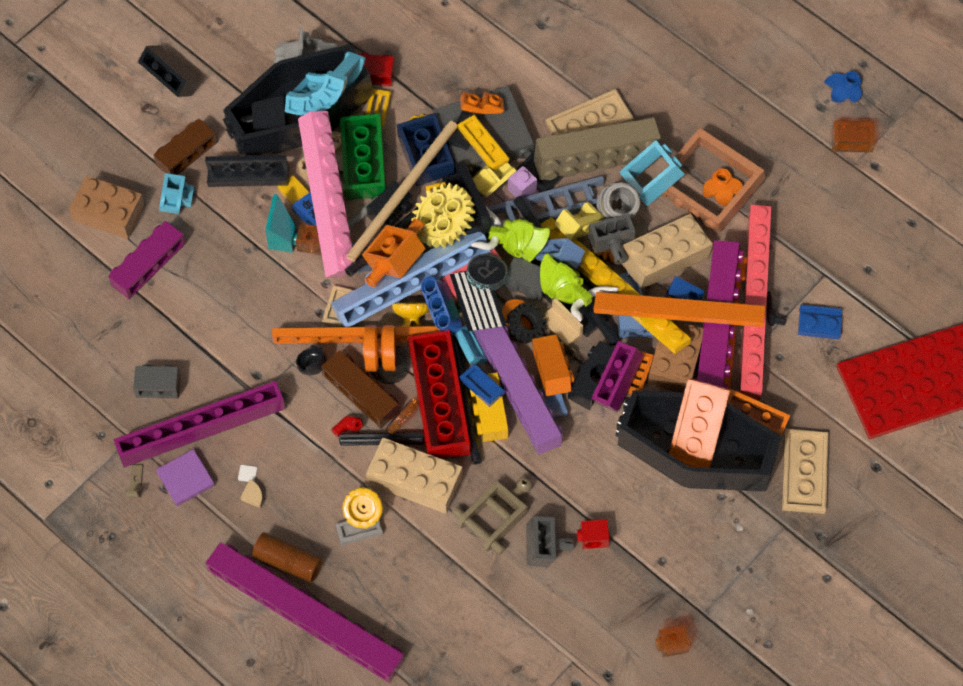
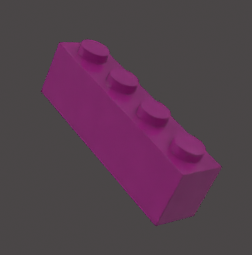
(146, 259)

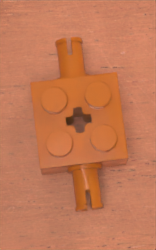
(393, 252)

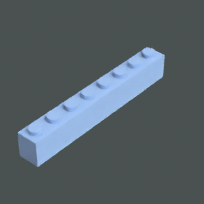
(433, 263)

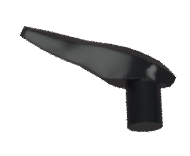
(771, 313)

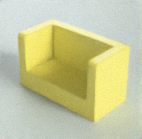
(578, 225)

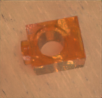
(303, 244)

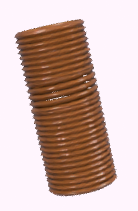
(287, 558)

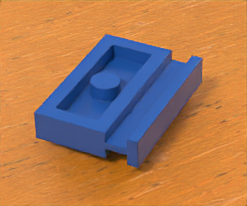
(819, 322)

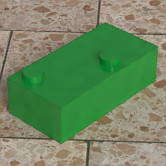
(363, 156)

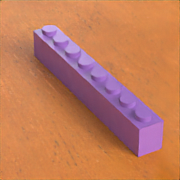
(520, 388)

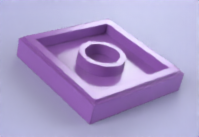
(185, 477)

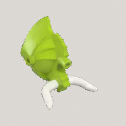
(517, 236)
(564, 284)

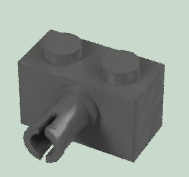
(612, 235)
(542, 541)

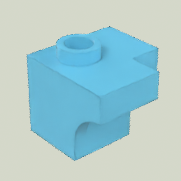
(175, 194)

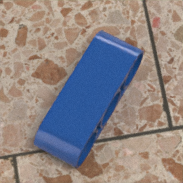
(441, 305)

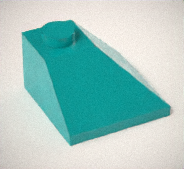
(280, 227)

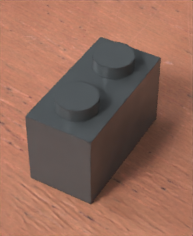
(524, 278)
(156, 381)

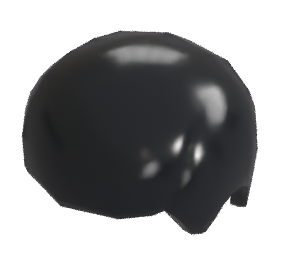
(311, 360)

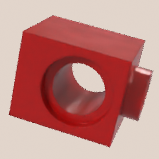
(593, 534)

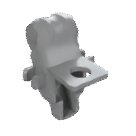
(302, 46)

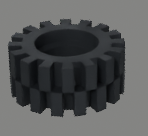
(534, 317)

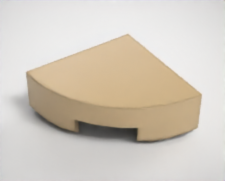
(252, 494)

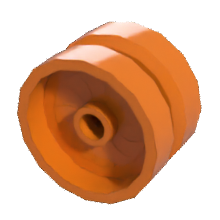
(379, 348)

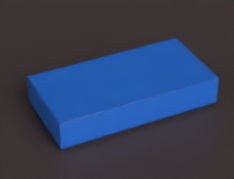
(482, 385)

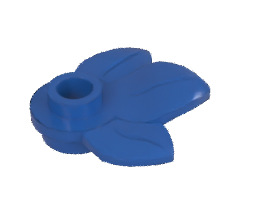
(842, 88)

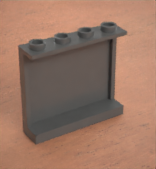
(506, 129)

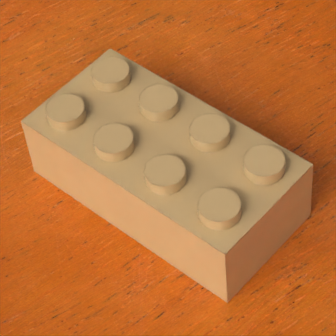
(666, 251)
(414, 475)

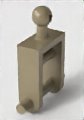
(523, 485)

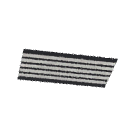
(478, 306)

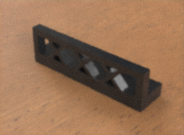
(247, 173)
(466, 182)

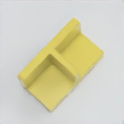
(488, 180)

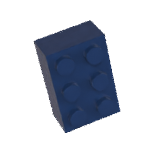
(415, 139)

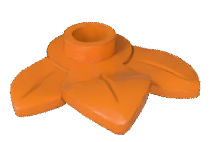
(720, 189)

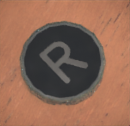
(486, 271)

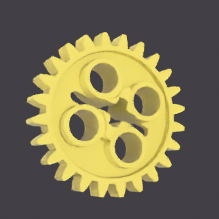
(439, 216)

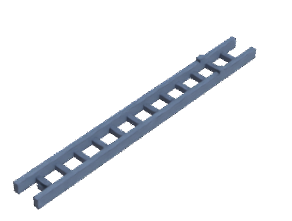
(585, 186)

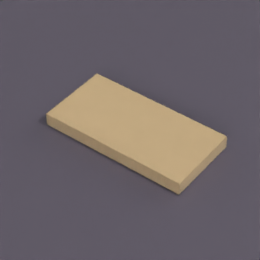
(595, 113)
(805, 471)

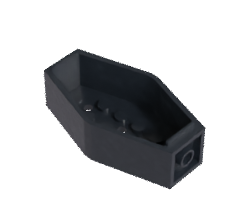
(279, 81)
(738, 439)

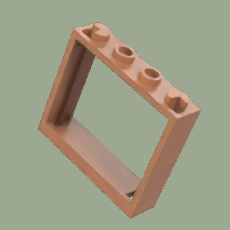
(733, 158)

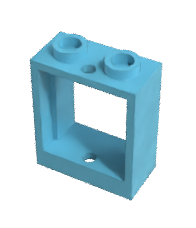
(662, 181)

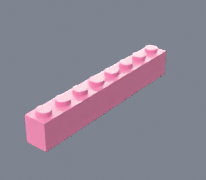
(326, 192)

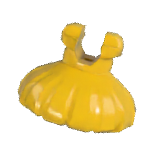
(410, 312)
(360, 516)

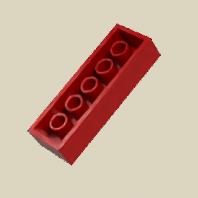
(439, 395)

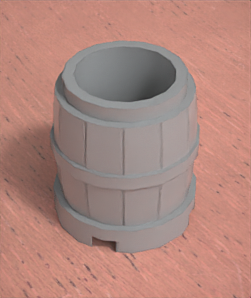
(618, 191)

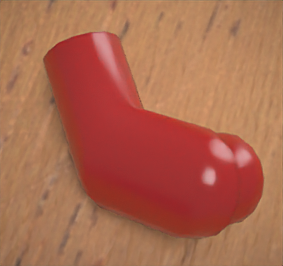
(347, 423)

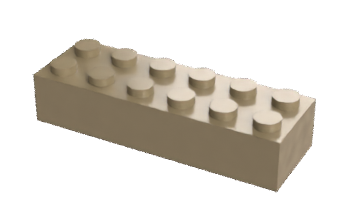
(593, 148)

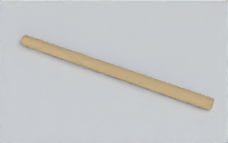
(402, 190)

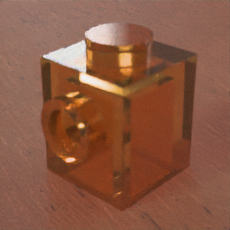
(673, 641)

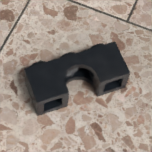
(583, 386)

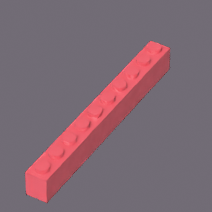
(755, 294)

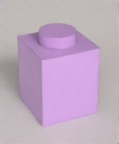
(522, 183)

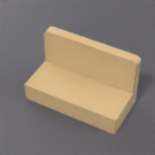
(563, 323)

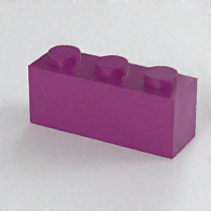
(617, 376)

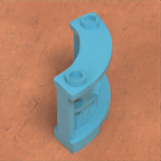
(321, 91)

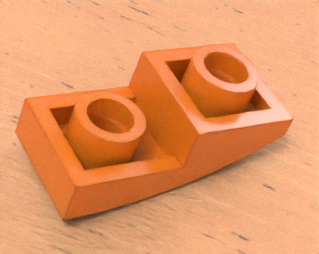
(486, 105)

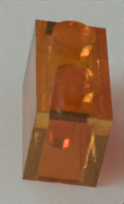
(853, 136)

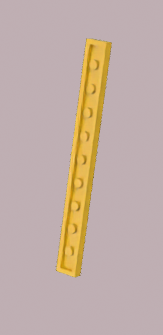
(602, 275)

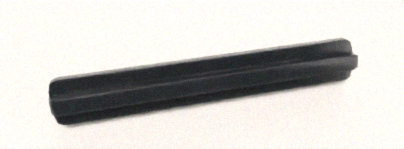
(362, 439)

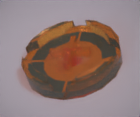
(401, 416)

